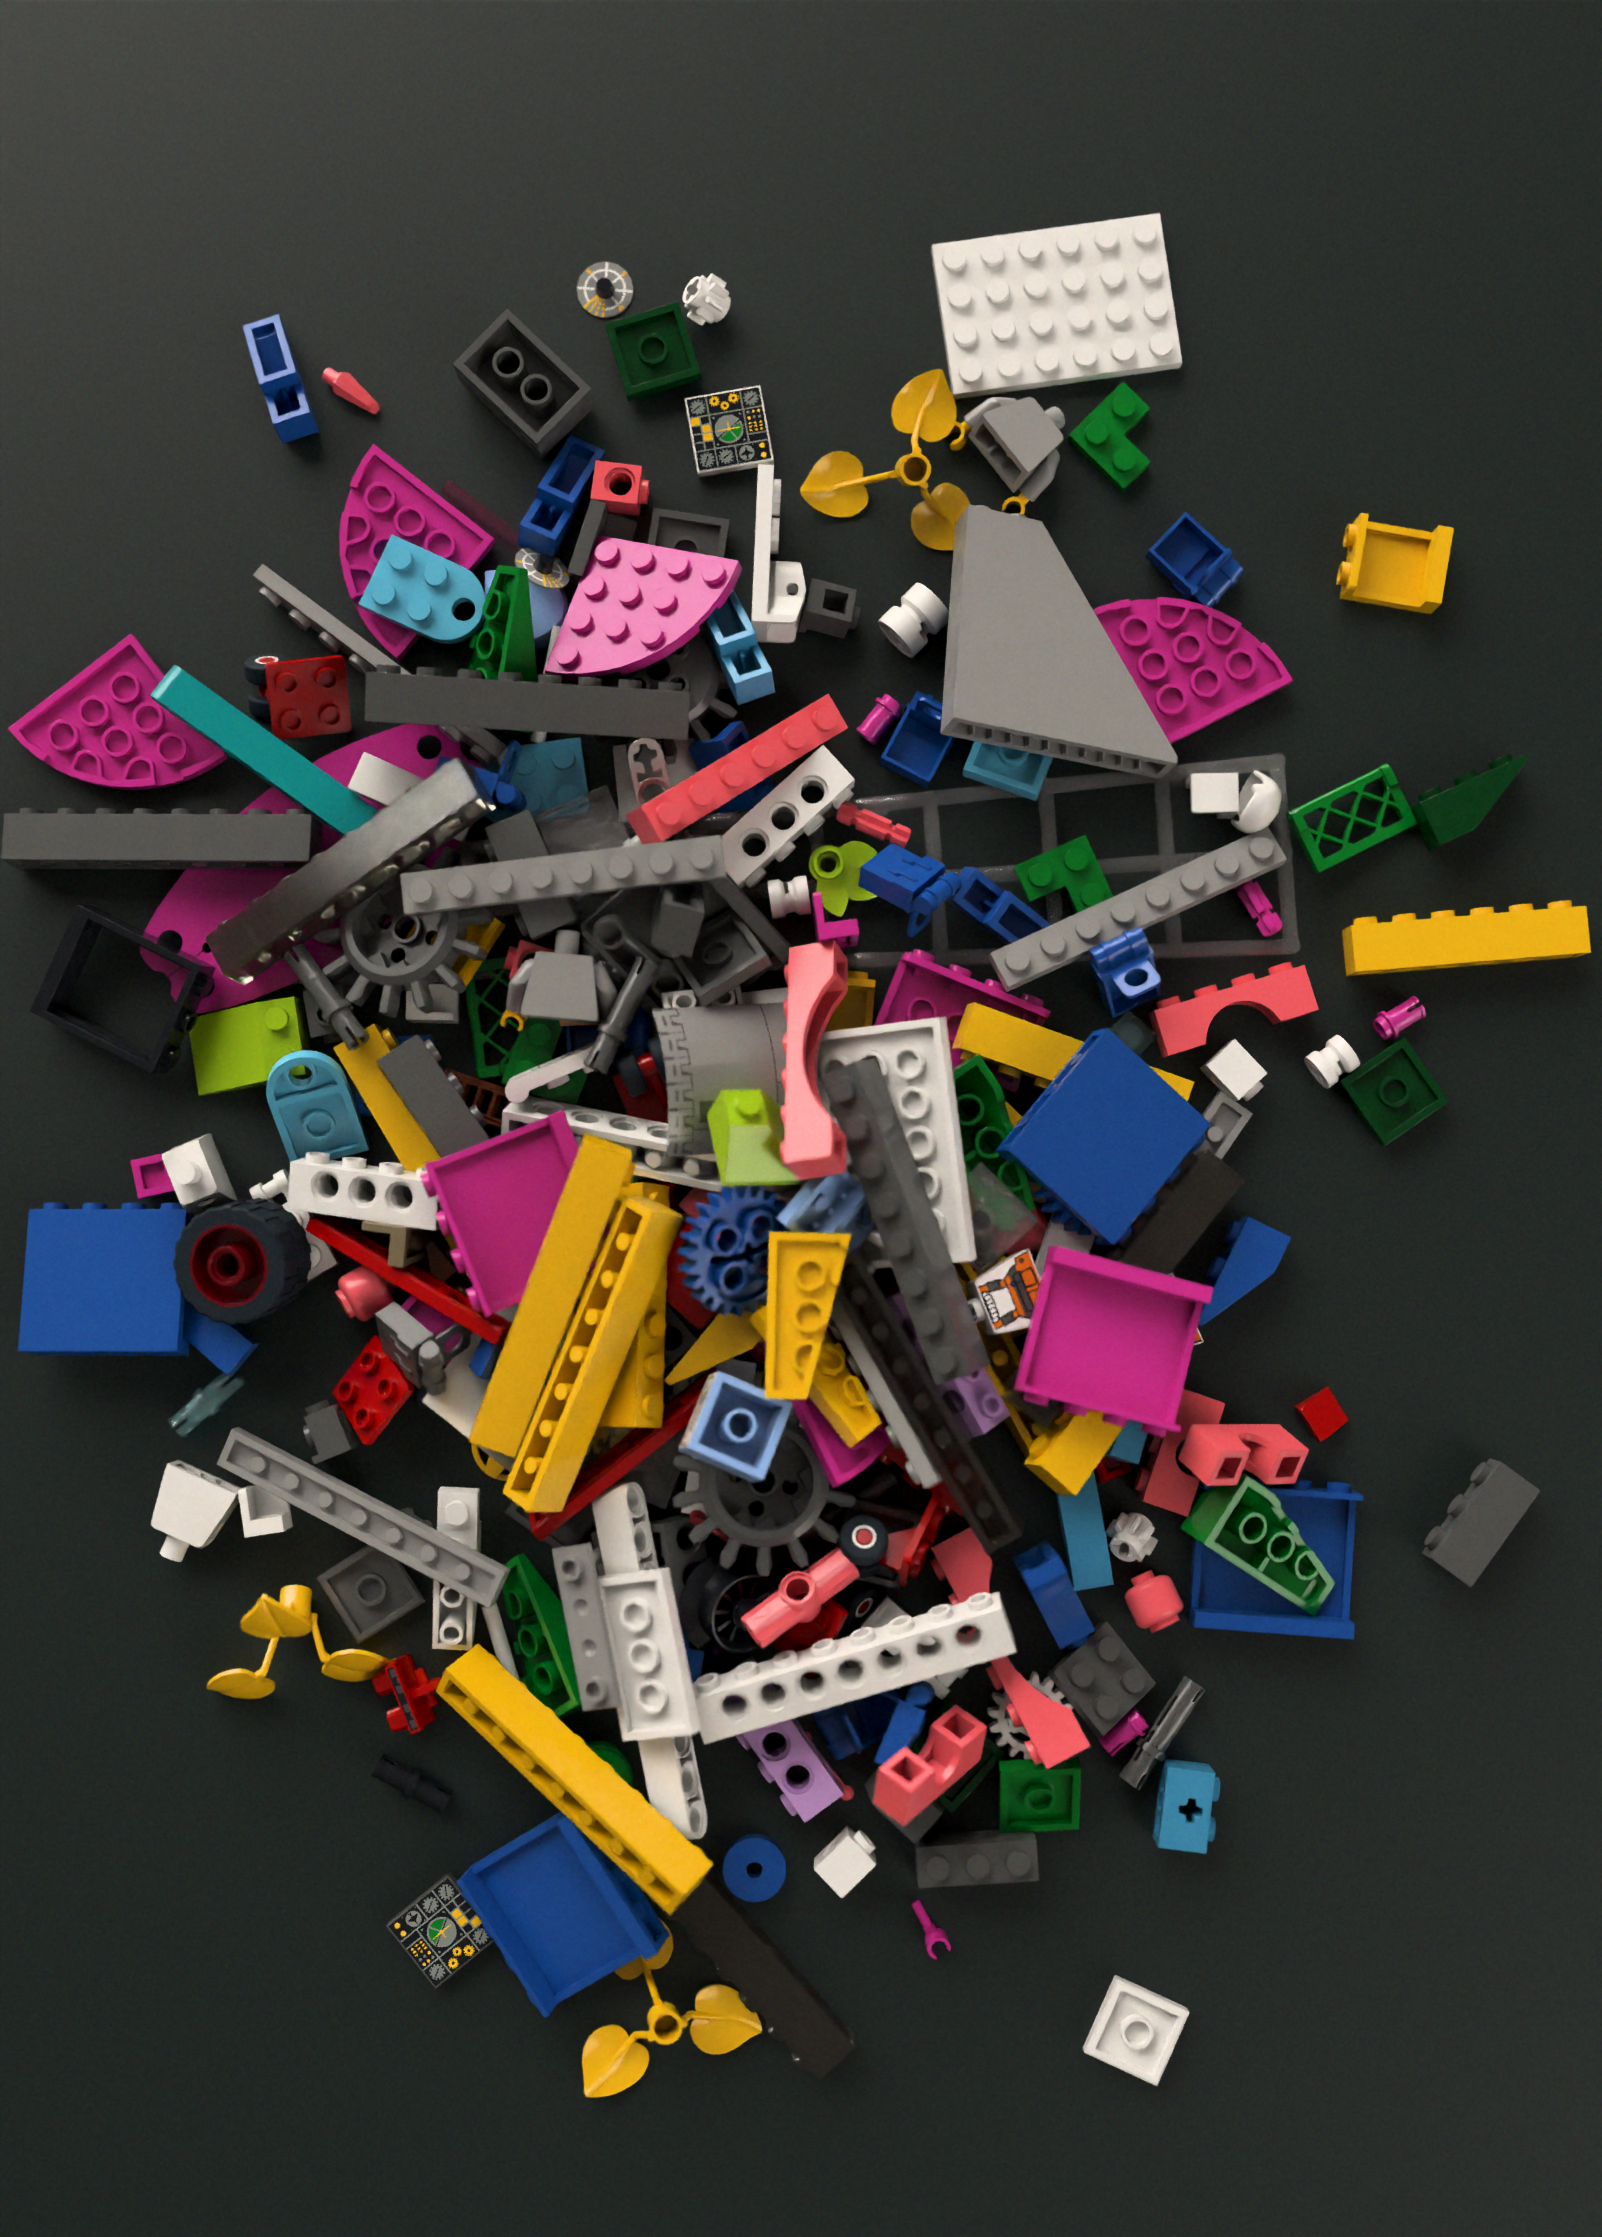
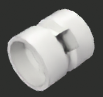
(916, 618)

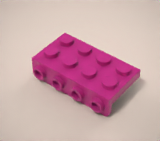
(932, 991)

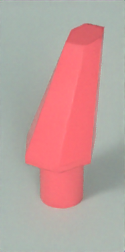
(349, 389)

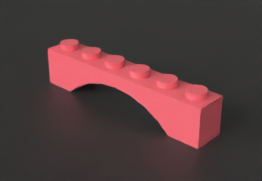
(737, 771)
(815, 988)
(1050, 1725)

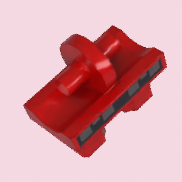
(412, 1691)

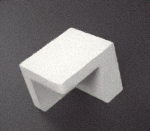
(1214, 793)
(444, 1003)
(263, 1512)

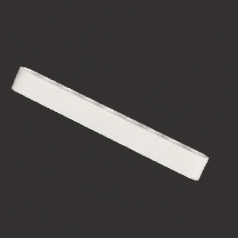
(670, 1761)

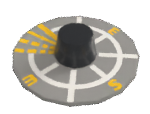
(605, 289)
(543, 569)

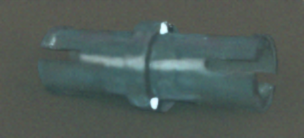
(205, 1402)

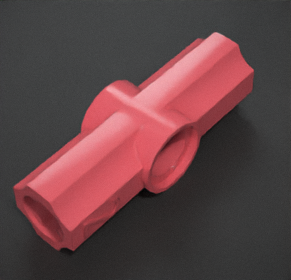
(782, 1612)

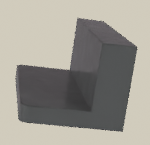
(597, 522)

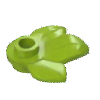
(843, 881)

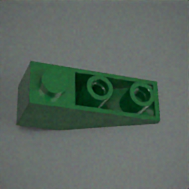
(1461, 808)

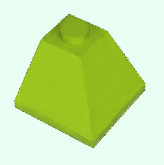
(748, 1139)

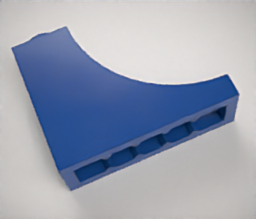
(1054, 1595)

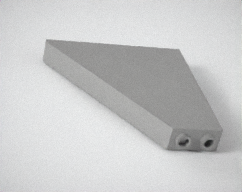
(1032, 657)

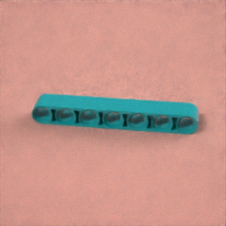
(261, 752)

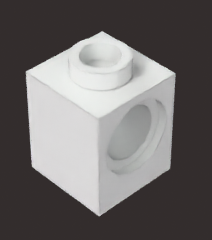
(1234, 1071)
(846, 1860)

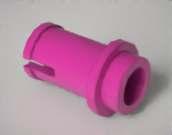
(879, 718)
(1392, 1022)
(1124, 1731)

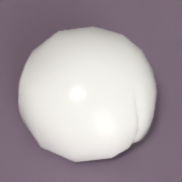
(1257, 803)

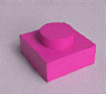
(151, 1177)

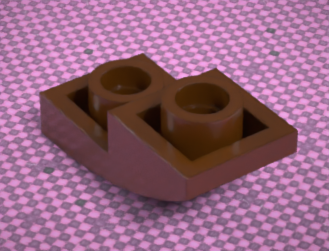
(442, 1264)

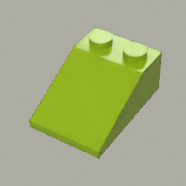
(243, 1043)

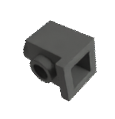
(829, 609)
(328, 1431)

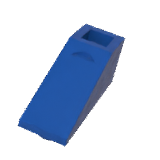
(1247, 1261)

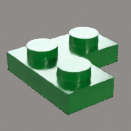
(1103, 437)
(1066, 867)
(536, 1046)

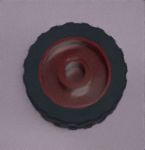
(242, 1260)

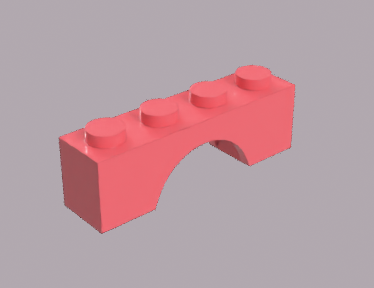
(1278, 996)

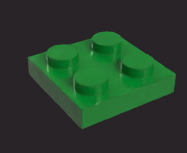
(1038, 1797)

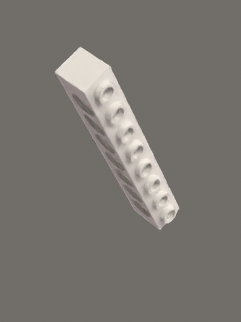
(644, 1137)
(839, 1684)

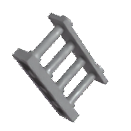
(587, 1623)

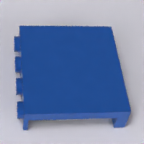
(1105, 1136)
(103, 1281)
(1234, 1600)
(560, 1911)

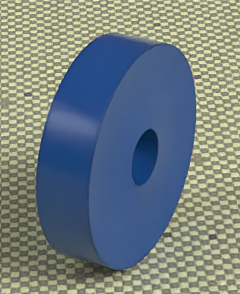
(753, 1886)

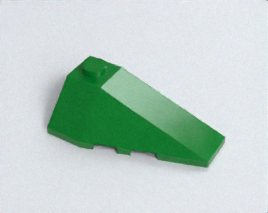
(507, 632)
(985, 1125)
(1257, 1536)
(541, 1638)

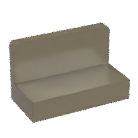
(406, 1243)

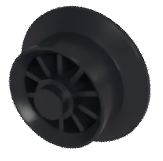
(717, 1600)

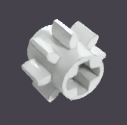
(706, 299)
(1131, 1537)

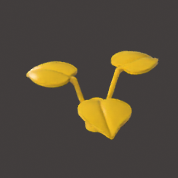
(920, 409)
(293, 1619)
(719, 2025)

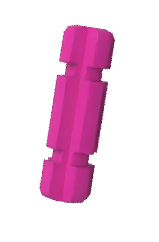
(1259, 908)

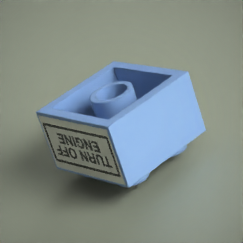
(735, 1427)

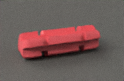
(873, 824)

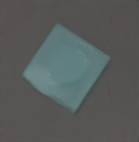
(1133, 1032)

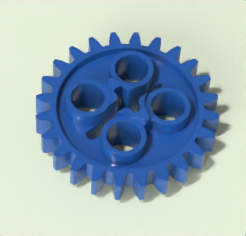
(732, 1218)

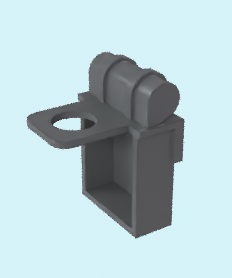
(417, 1348)

